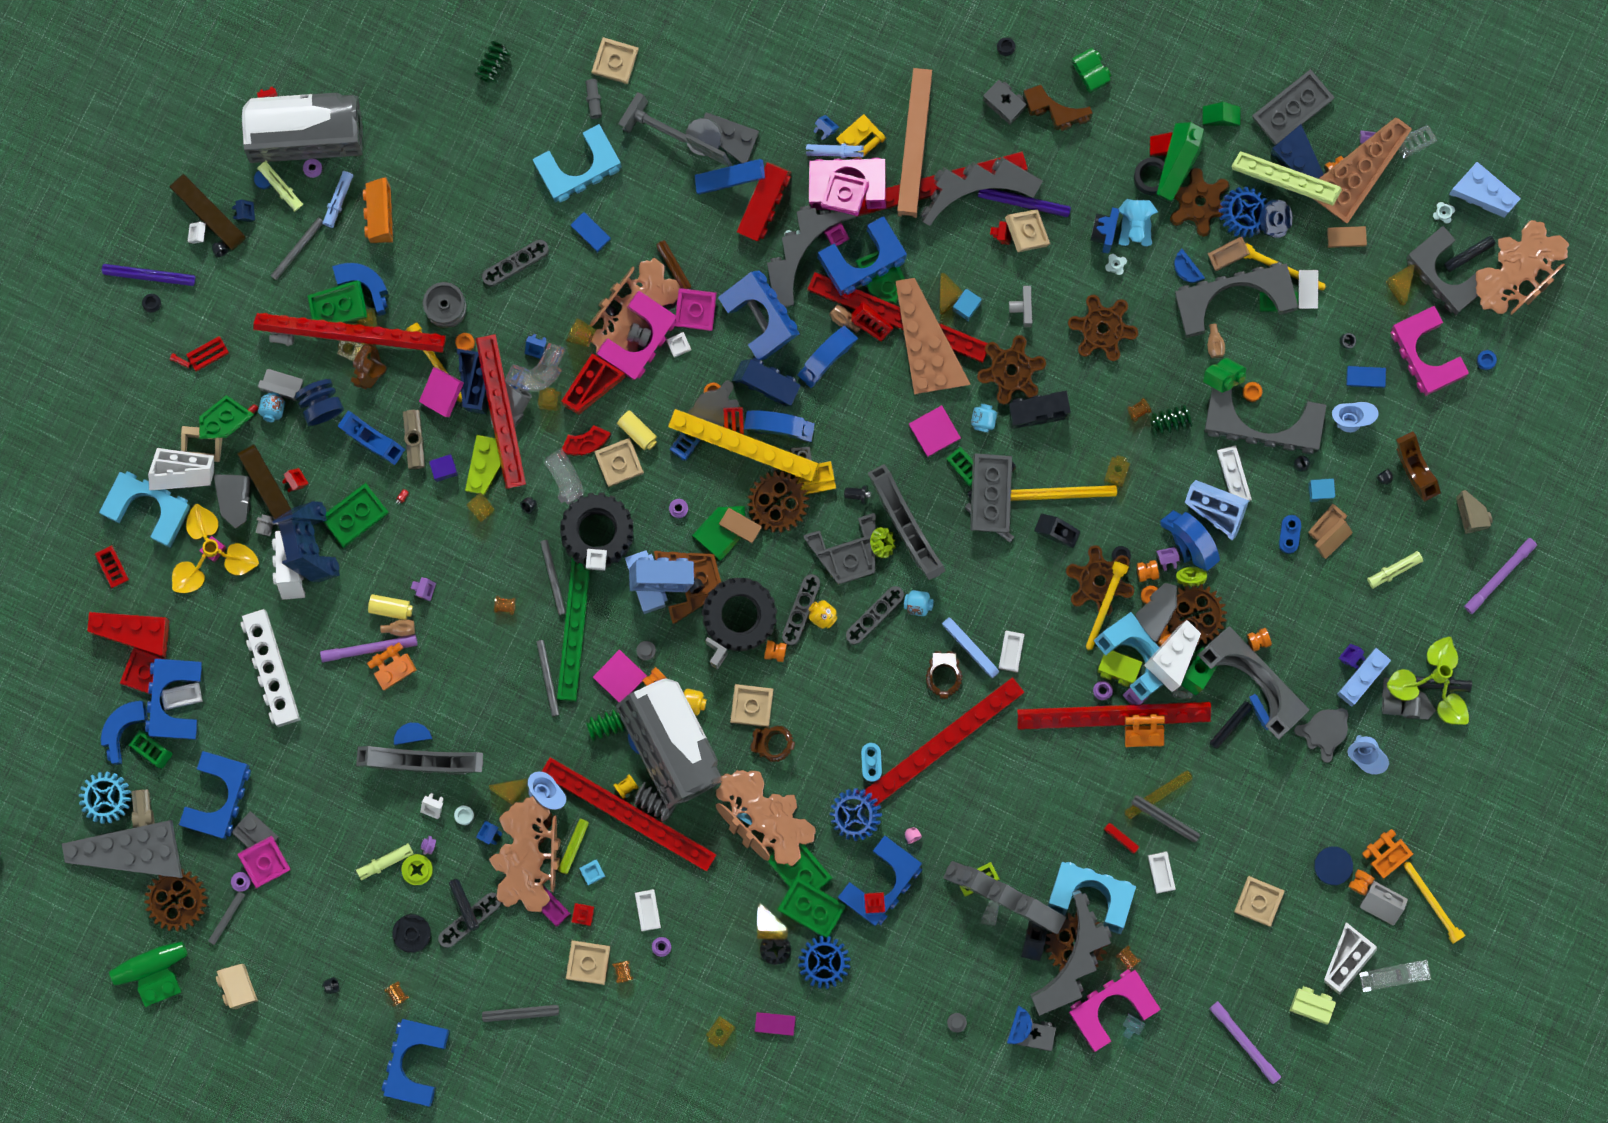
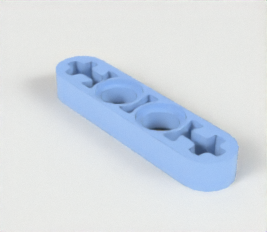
(970, 647)

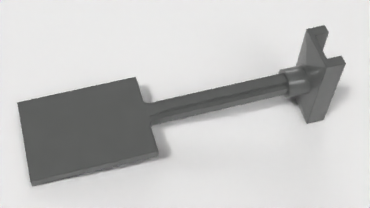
(635, 113)

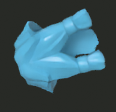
(1136, 221)

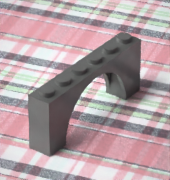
(1271, 281)
(1303, 435)
(1284, 705)

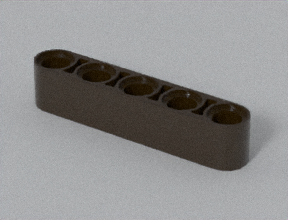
(207, 212)
(264, 481)

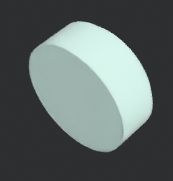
(464, 815)

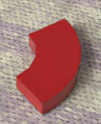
(585, 443)

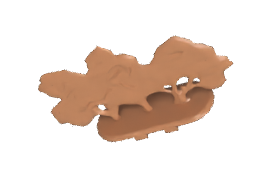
(1520, 263)
(654, 286)
(769, 816)
(523, 859)

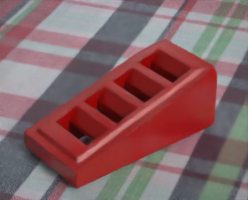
(874, 317)
(99, 554)

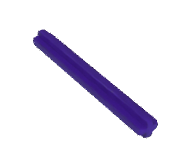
(1025, 202)
(146, 274)

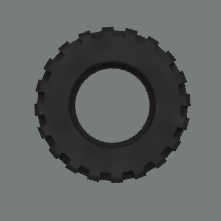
(594, 505)
(765, 614)

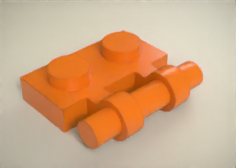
(396, 670)
(1144, 735)
(1391, 858)

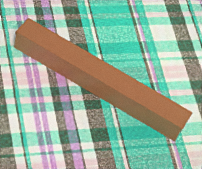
(914, 142)

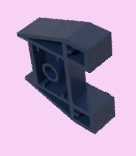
(300, 542)

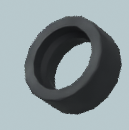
(1137, 175)

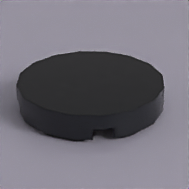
(411, 933)

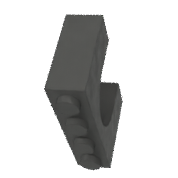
(1424, 257)

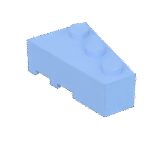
(1486, 191)
(1218, 506)

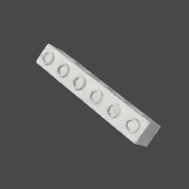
(261, 620)

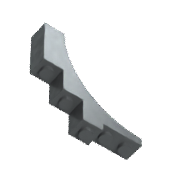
(952, 186)
(811, 226)
(905, 523)
(419, 761)
(1005, 896)
(1090, 937)

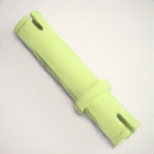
(285, 192)
(1388, 573)
(384, 862)

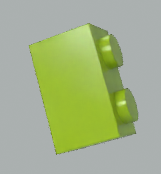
(1119, 667)

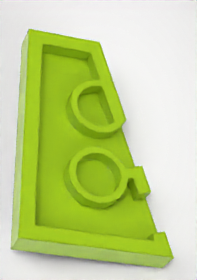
(483, 465)

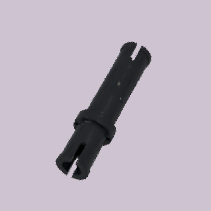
(1465, 686)

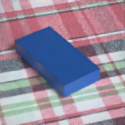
(590, 232)
(1366, 377)

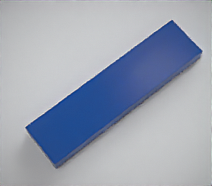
(729, 176)

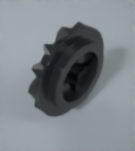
(770, 957)

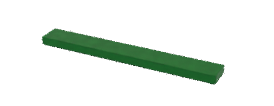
(573, 632)

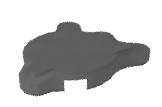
(711, 404)
(1325, 730)

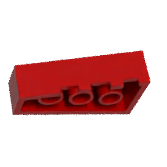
(763, 202)
(136, 631)

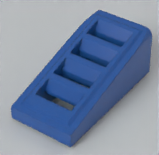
(684, 456)

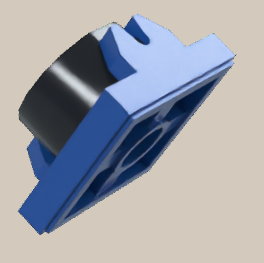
(1104, 229)

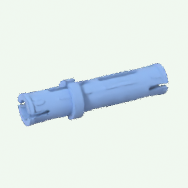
(835, 150)
(334, 207)

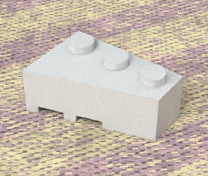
(1174, 655)

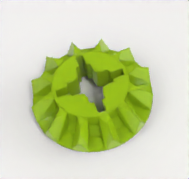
(878, 546)
(1191, 576)
(417, 860)

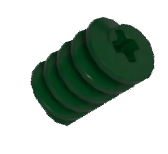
(492, 62)
(1170, 420)

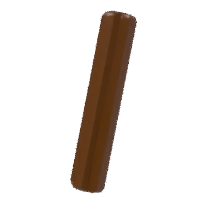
(673, 265)

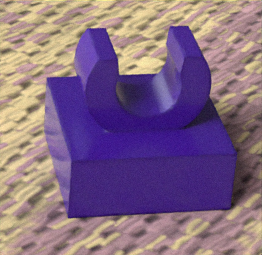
(1352, 655)

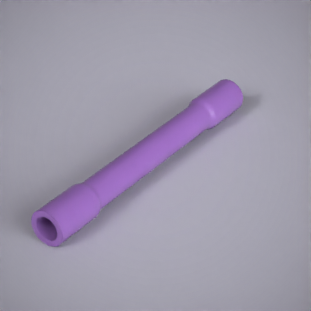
(1478, 599)
(336, 654)
(1266, 1068)

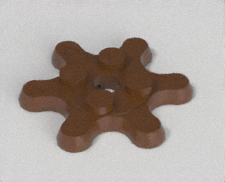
(1190, 210)
(1100, 315)
(1024, 368)
(1086, 575)

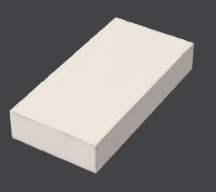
(1308, 289)
(1011, 651)
(181, 696)
(1161, 872)
(647, 910)

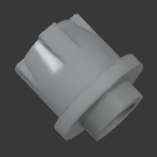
(264, 525)

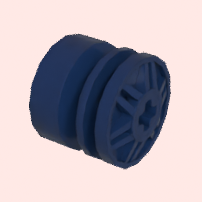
(318, 399)

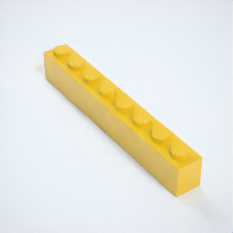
(744, 445)

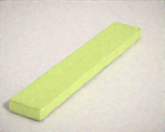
(1286, 178)

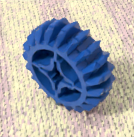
(1240, 205)
(861, 819)
(812, 949)

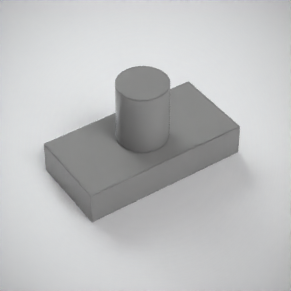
(1023, 306)

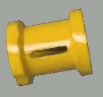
(626, 786)

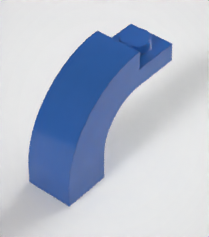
(368, 278)
(826, 355)
(778, 423)
(370, 438)
(1196, 537)
(115, 725)

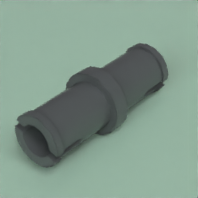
(593, 98)

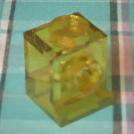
(346, 350)
(549, 399)
(1114, 477)
(480, 507)
(727, 1031)

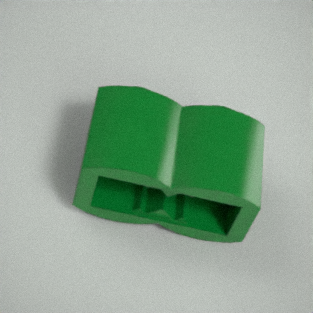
(1091, 70)
(1224, 375)

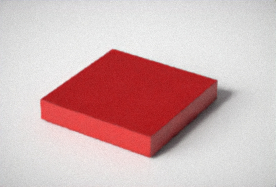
(137, 670)

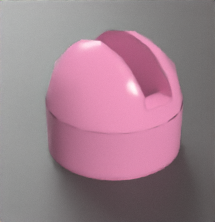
(912, 835)

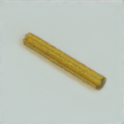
(1161, 792)

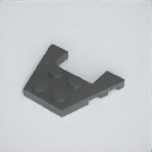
(850, 559)

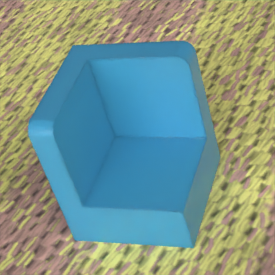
(967, 304)
(1321, 489)

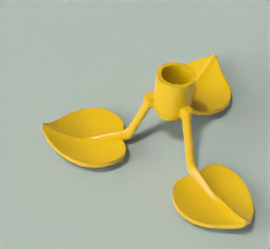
(238, 559)

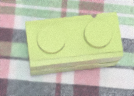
(1313, 1006)

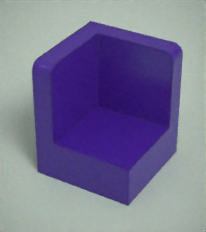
(443, 468)

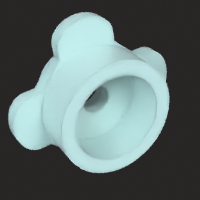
(1444, 217)
(1116, 269)

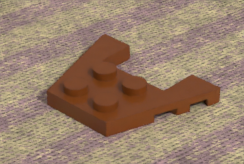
(705, 570)

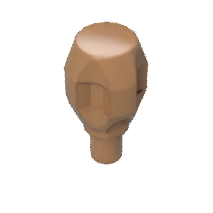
(843, 318)
(1215, 343)
(399, 628)

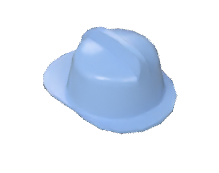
(1354, 415)
(1368, 755)
(546, 791)

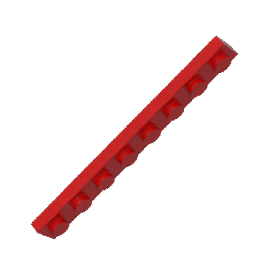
(500, 411)

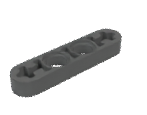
(513, 260)
(799, 609)
(872, 613)
(454, 939)

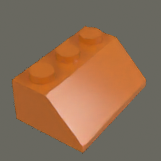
(378, 211)

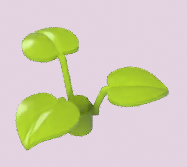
(1444, 656)

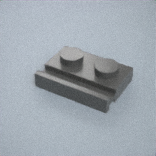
(252, 830)

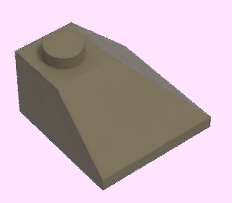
(1473, 513)

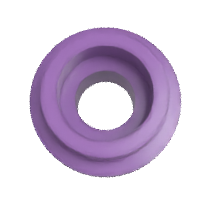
(312, 174)
(678, 514)
(1107, 686)
(428, 845)
(245, 885)
(656, 942)

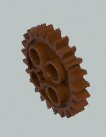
(769, 487)
(1189, 598)
(185, 915)
(1058, 947)

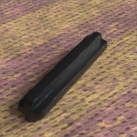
(1469, 253)
(1231, 724)
(464, 905)

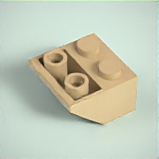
(236, 986)

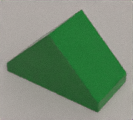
(1221, 114)

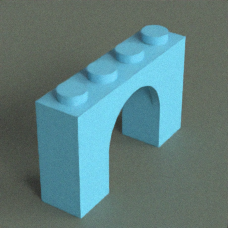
(562, 185)
(128, 488)
(1131, 633)
(1118, 893)

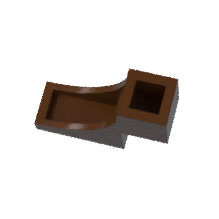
(1063, 117)

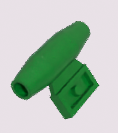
(152, 972)

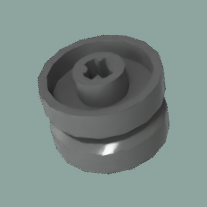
(444, 316)

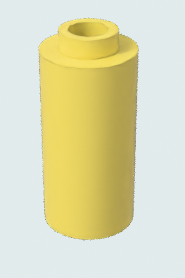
(637, 430)
(390, 607)

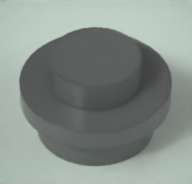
(646, 650)
(956, 1022)

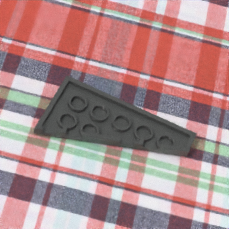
(139, 849)

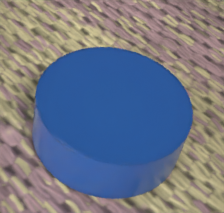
(261, 181)
(1486, 360)

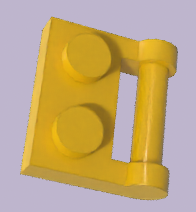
(859, 132)

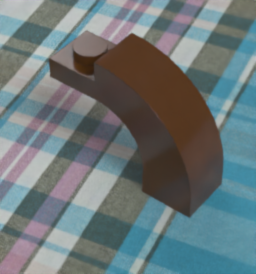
(1416, 467)

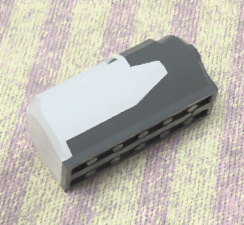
(302, 127)
(670, 741)

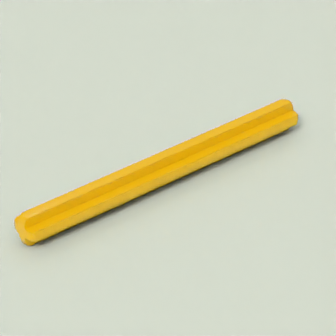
(1062, 493)

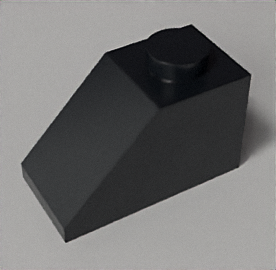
(1057, 530)
(1034, 942)

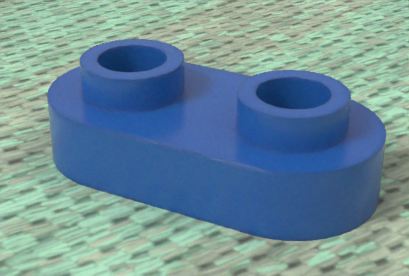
(1289, 533)

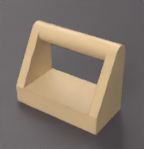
(193, 432)

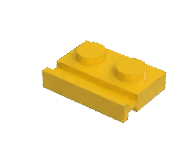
(823, 479)

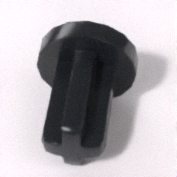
(858, 494)

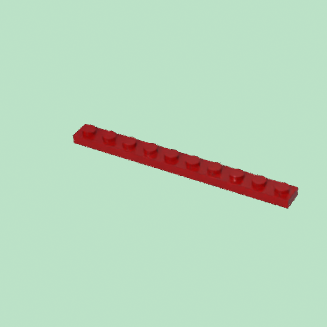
(928, 187)
(891, 313)
(349, 332)
(1111, 715)
(945, 741)
(629, 814)

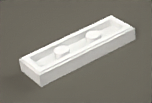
(1233, 472)

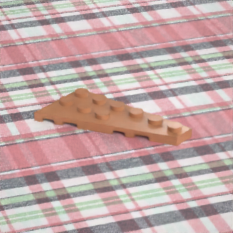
(1363, 167)
(928, 350)

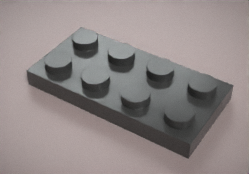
(1293, 107)
(991, 493)

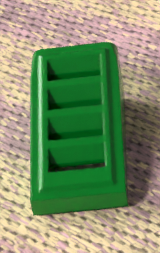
(954, 456)
(161, 755)

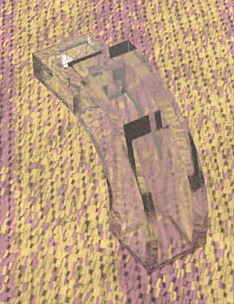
(540, 376)
(565, 476)
(1395, 975)

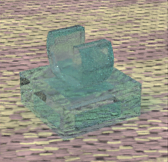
(1132, 1026)

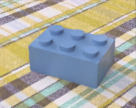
(661, 575)

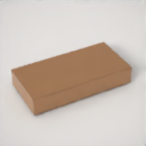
(1346, 237)
(1228, 253)
(1326, 522)
(740, 525)
(1333, 538)

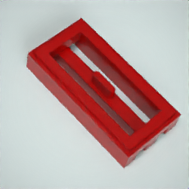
(190, 355)
(733, 410)
(1121, 838)

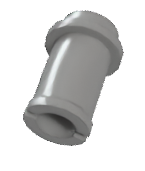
(282, 338)

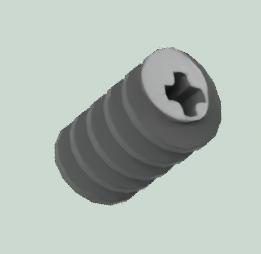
(653, 802)

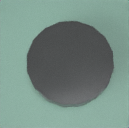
(706, 131)

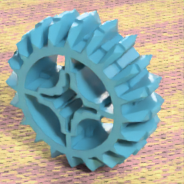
(92, 786)

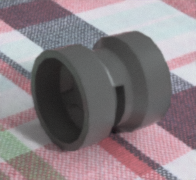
(634, 333)

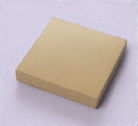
(615, 60)
(1027, 230)
(619, 462)
(751, 705)
(1259, 901)
(588, 962)

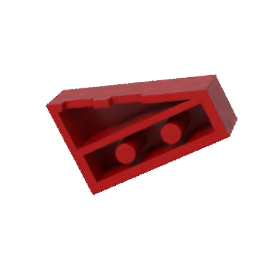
(591, 384)

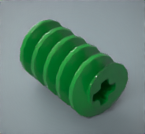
(605, 725)

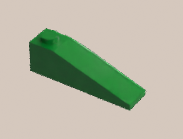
(1180, 158)

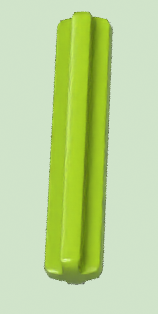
(573, 846)

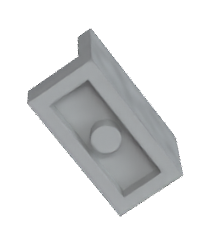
(281, 384)
(720, 654)
(1384, 903)

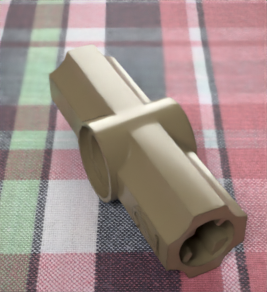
(415, 451)
(142, 813)

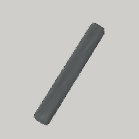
(1165, 818)
(520, 1013)

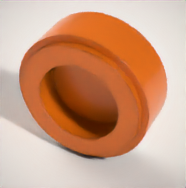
(465, 341)
(1252, 391)
(1147, 592)

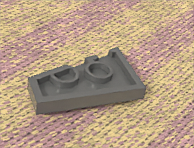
(737, 139)

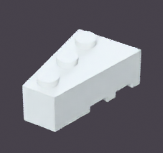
(180, 470)
(287, 580)
(1349, 958)

